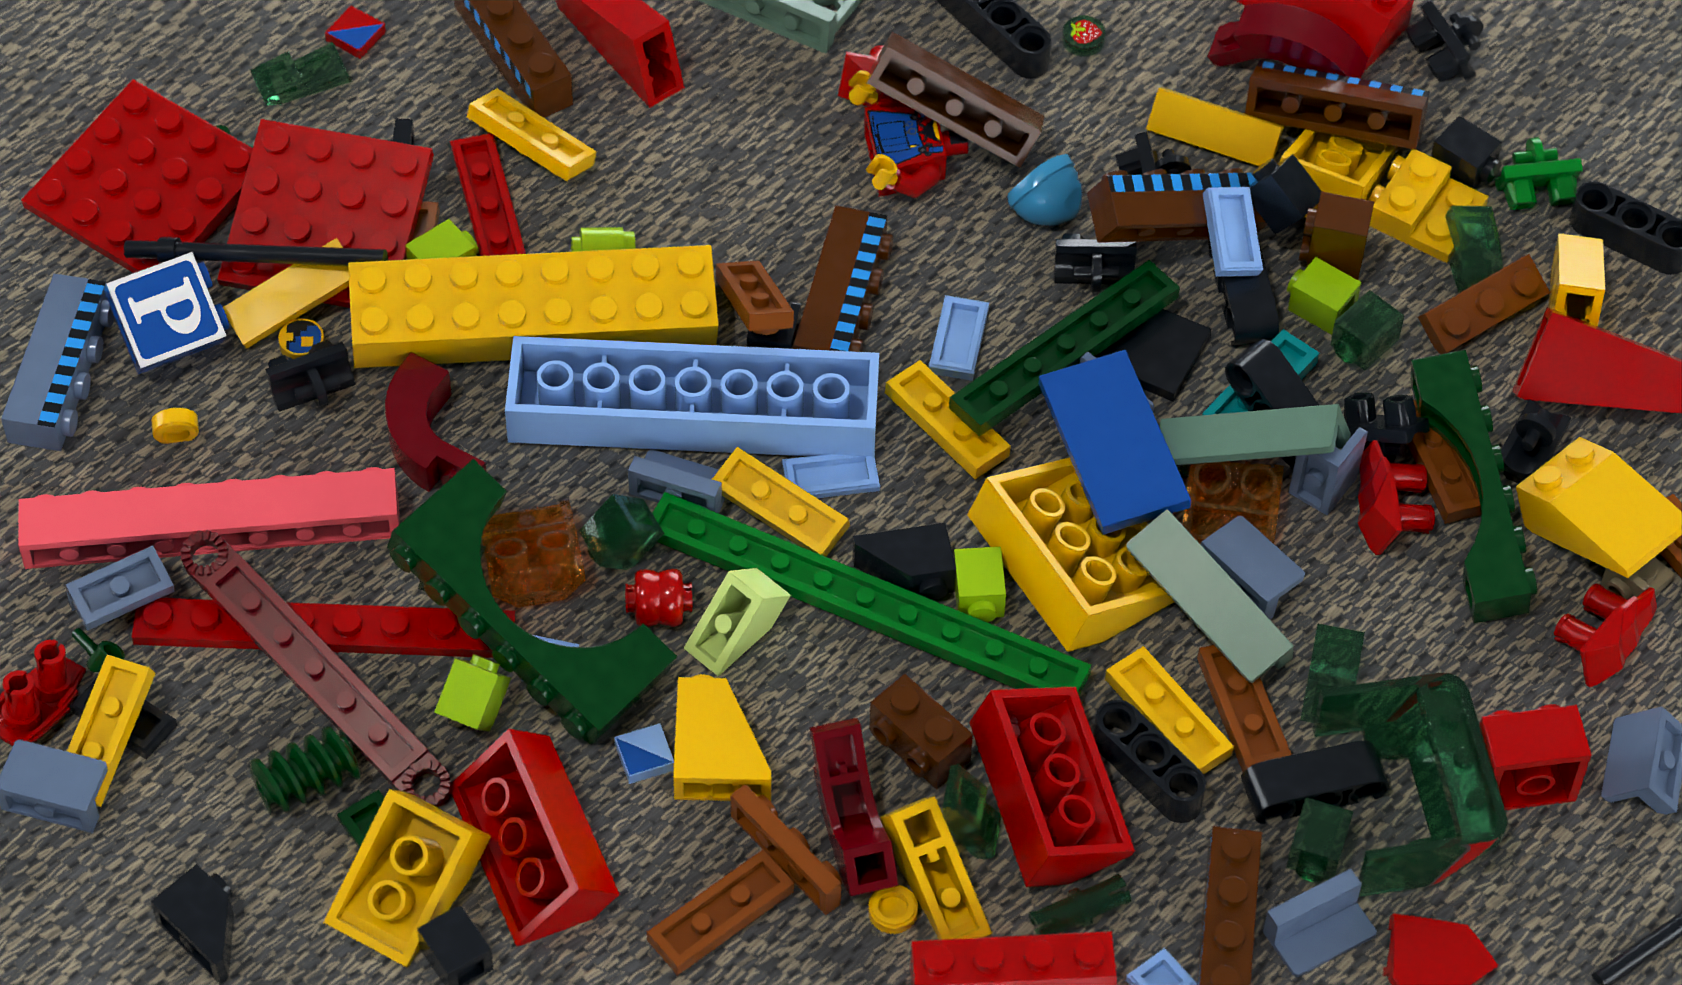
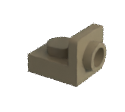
(1652, 574)

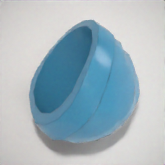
(1048, 193)

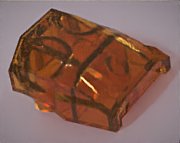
(1231, 490)
(533, 555)

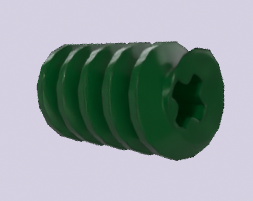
(304, 768)

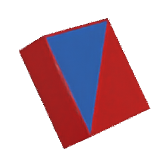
(355, 32)

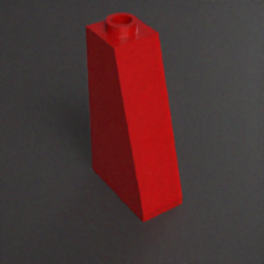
(632, 41)
(1597, 367)

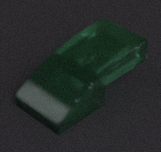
(290, 79)
(1475, 243)
(1332, 664)
(968, 815)

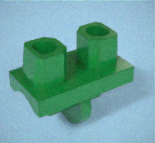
(1535, 169)

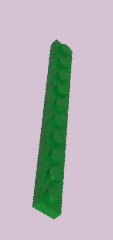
(867, 599)

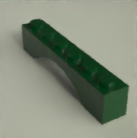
(1494, 569)

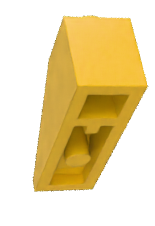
(935, 870)

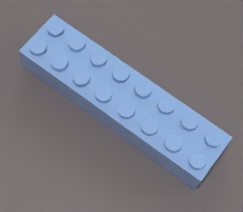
(691, 397)

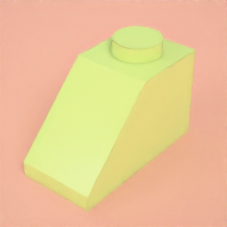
(736, 618)

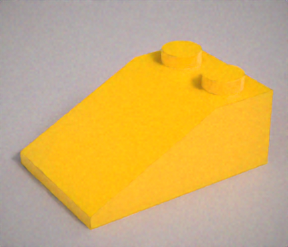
(1342, 163)
(1598, 508)
(405, 875)

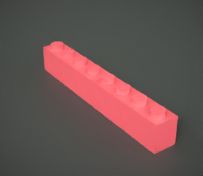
(243, 512)

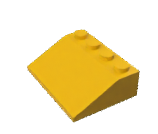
(1057, 555)

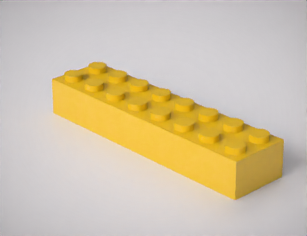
(478, 303)

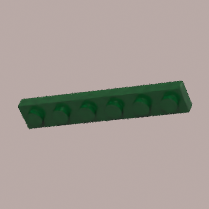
(1085, 330)

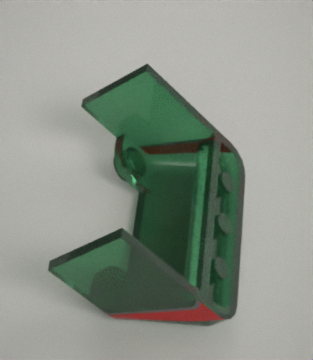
(1439, 733)

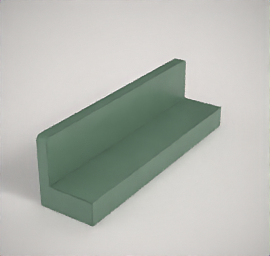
(1255, 434)
(1210, 597)

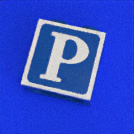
(166, 312)

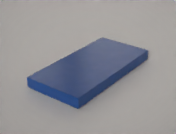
(1114, 442)

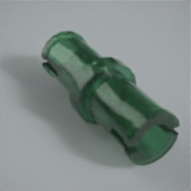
(1081, 906)

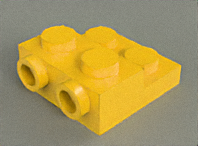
(1416, 203)

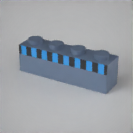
(58, 363)

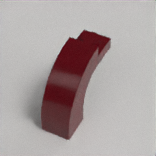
(1290, 37)
(411, 404)
(849, 808)

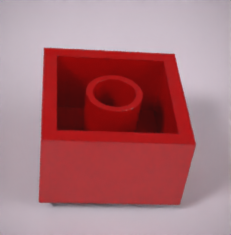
(1537, 754)

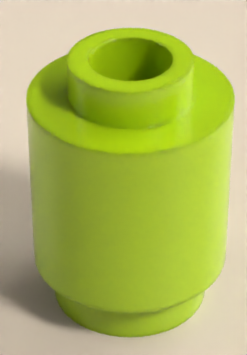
(603, 239)

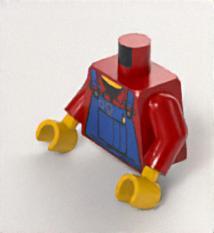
(903, 145)

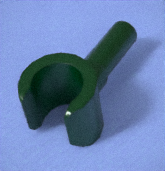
(96, 652)

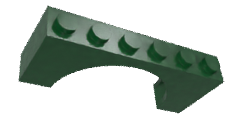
(581, 684)

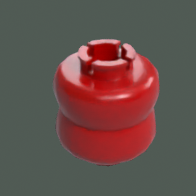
(658, 597)

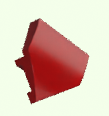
(1434, 953)

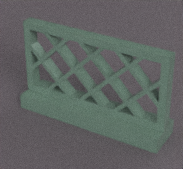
(795, 19)

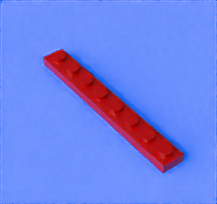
(339, 625)

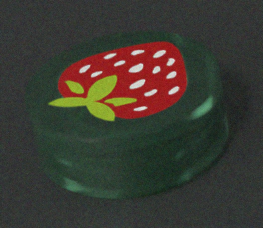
(1083, 35)

